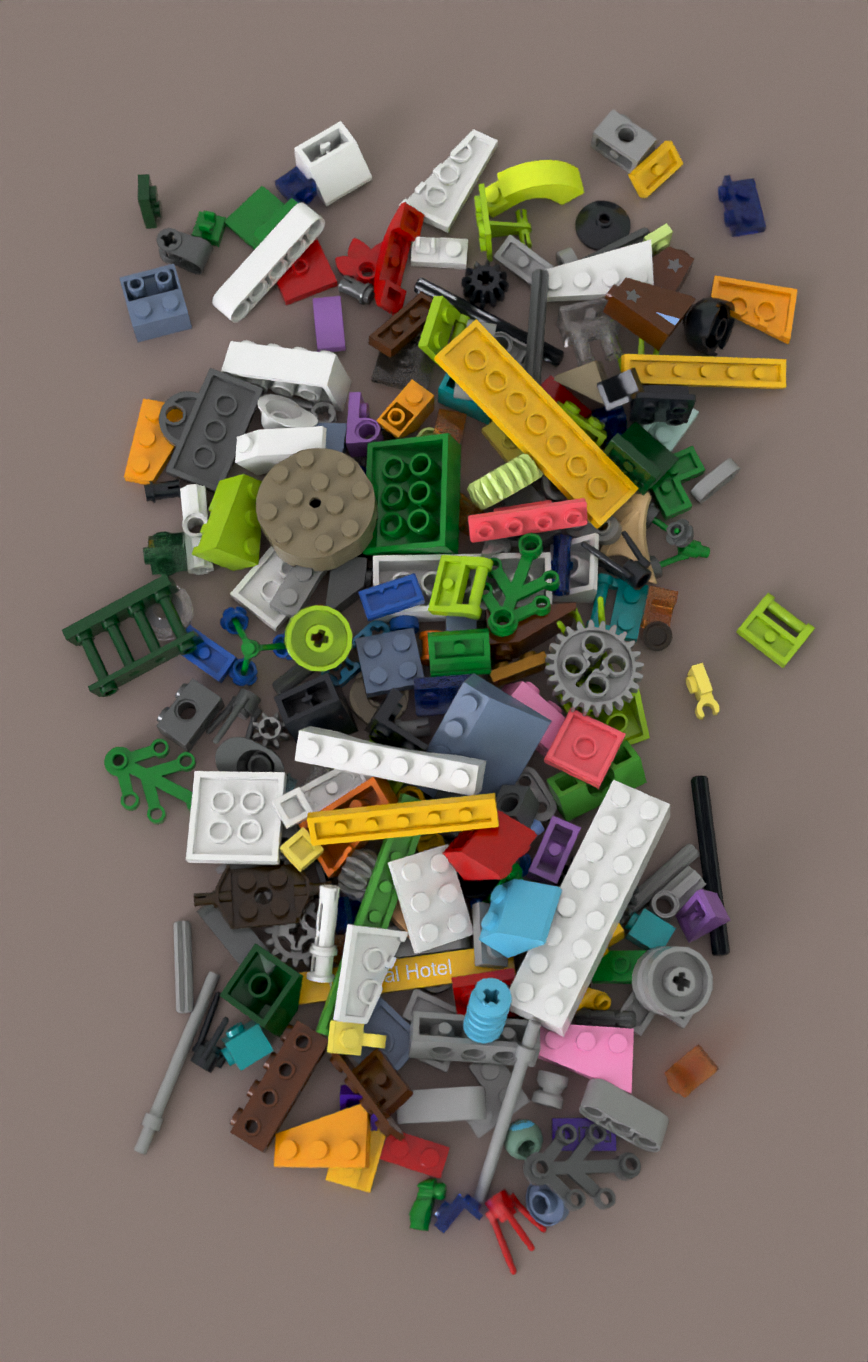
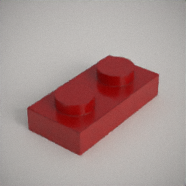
(415, 1154)

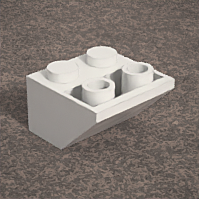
(333, 163)

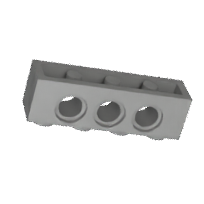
(443, 1038)

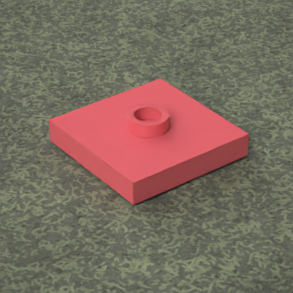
(584, 748)

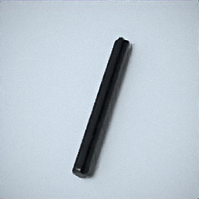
(550, 353)
(709, 855)

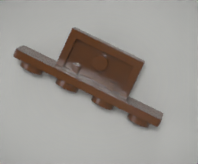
(379, 1085)

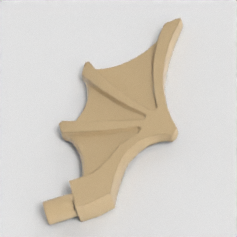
(632, 517)

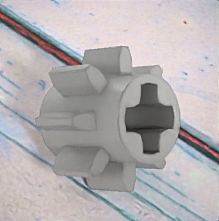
(264, 736)

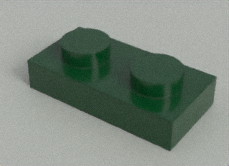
(148, 201)

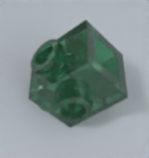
(166, 553)

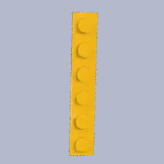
(707, 371)
(403, 819)

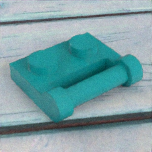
(627, 606)

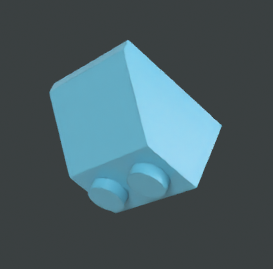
(519, 916)

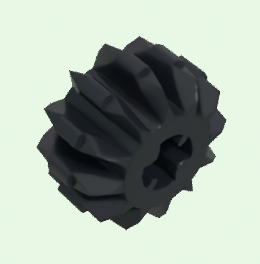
(492, 276)

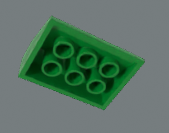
(415, 495)

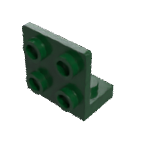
(640, 457)

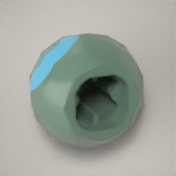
(523, 1139)

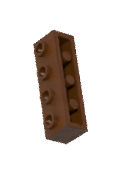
(280, 1086)

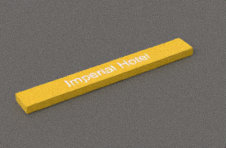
(409, 974)

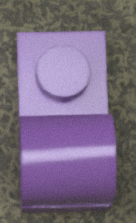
(360, 426)

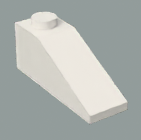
(267, 447)

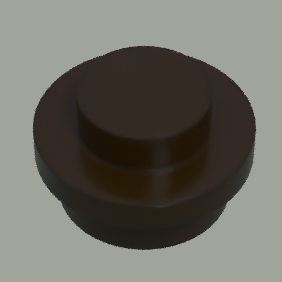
(657, 635)

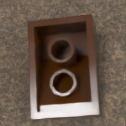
(529, 633)

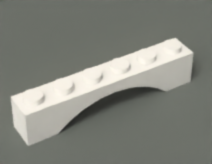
(419, 768)

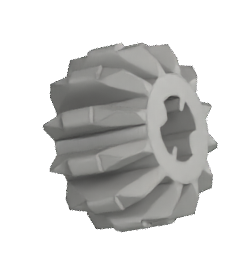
(357, 873)

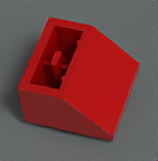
(490, 851)

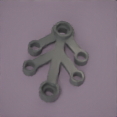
(576, 1168)

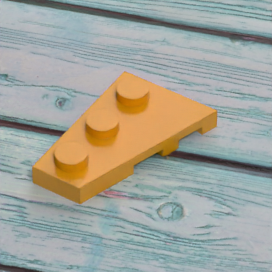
(149, 448)

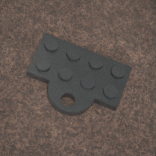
(209, 428)

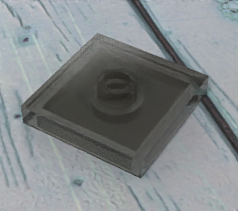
(403, 366)

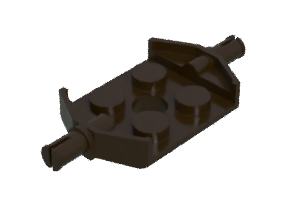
(239, 887)

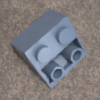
(155, 303)

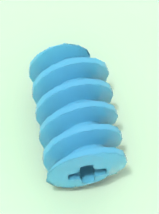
(487, 1010)

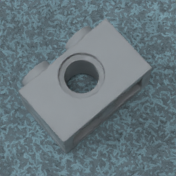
(608, 142)

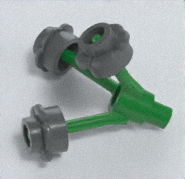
(678, 534)

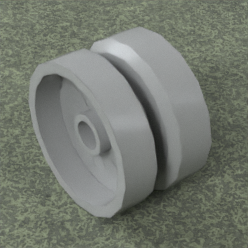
(672, 981)

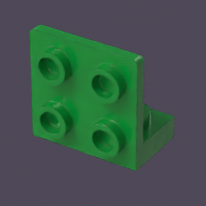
(258, 216)

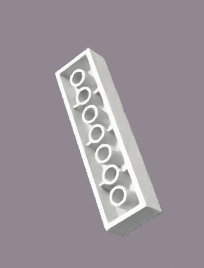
(589, 907)

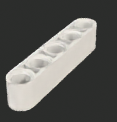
(268, 262)

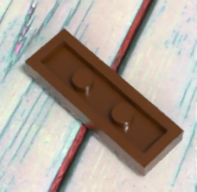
(402, 326)

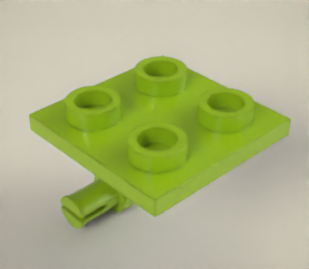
(493, 229)

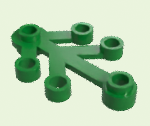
(517, 591)
(150, 777)

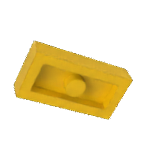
(655, 169)

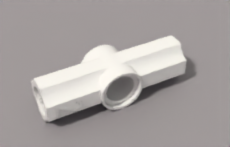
(194, 513)

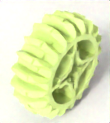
(504, 481)

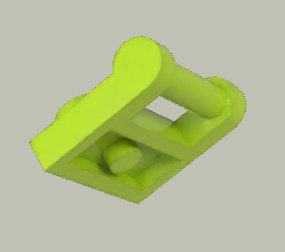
(438, 326)
(451, 586)
(769, 636)

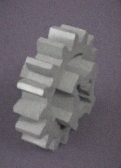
(284, 932)

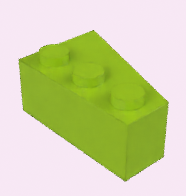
(233, 528)

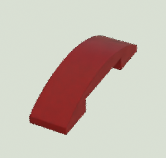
(393, 257)

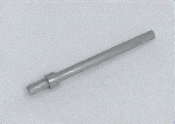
(524, 1053)
(152, 1121)

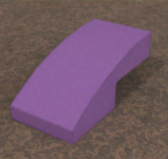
(329, 324)

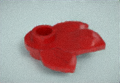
(359, 261)

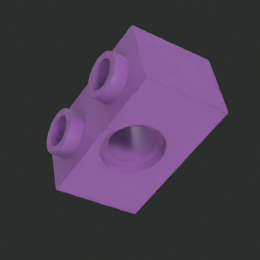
(553, 851)

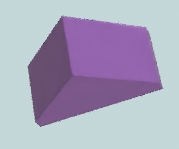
(701, 914)

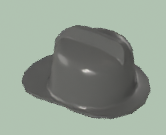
(246, 755)

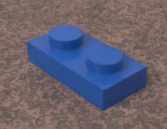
(211, 657)

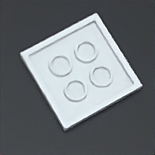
(235, 818)

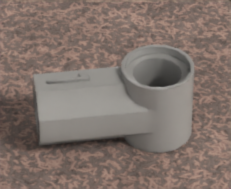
(677, 892)

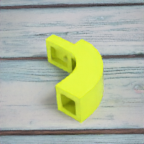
(533, 180)

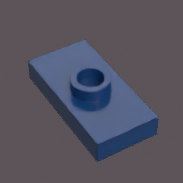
(391, 597)

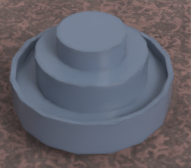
(545, 1205)

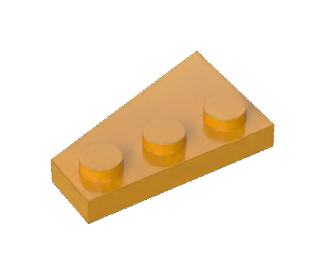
(759, 305)
(327, 1142)

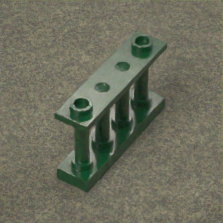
(109, 620)

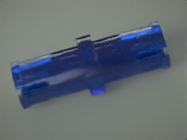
(562, 563)

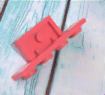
(527, 518)

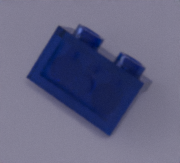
(742, 206)
(436, 693)

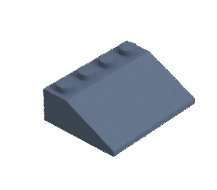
(491, 728)

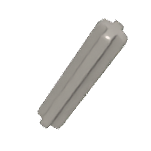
(183, 967)

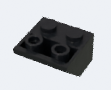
(318, 705)

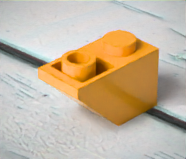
(407, 410)

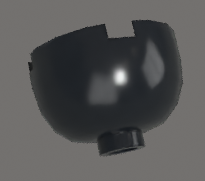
(709, 325)

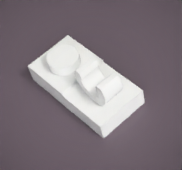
(439, 252)

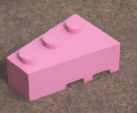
(529, 695)
(592, 1052)

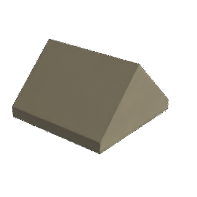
(584, 379)

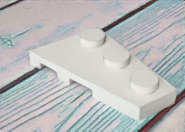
(364, 965)

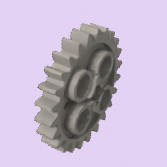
(615, 685)

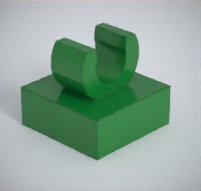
(209, 227)

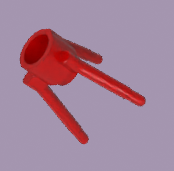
(502, 1207)

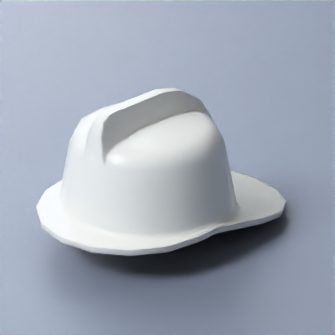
(283, 413)

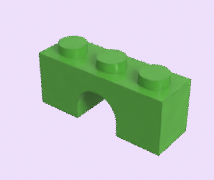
(578, 797)

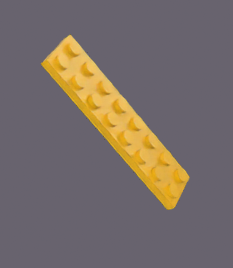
(535, 422)

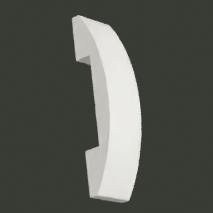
(316, 795)

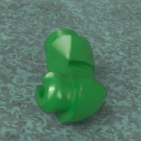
(423, 1206)

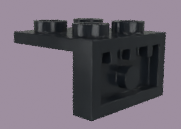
(662, 404)
(383, 731)

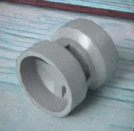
(550, 1089)

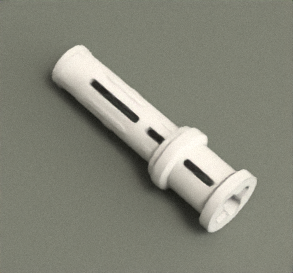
(323, 948)

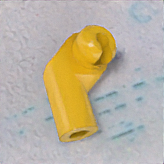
(595, 1000)

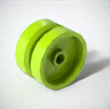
(335, 642)

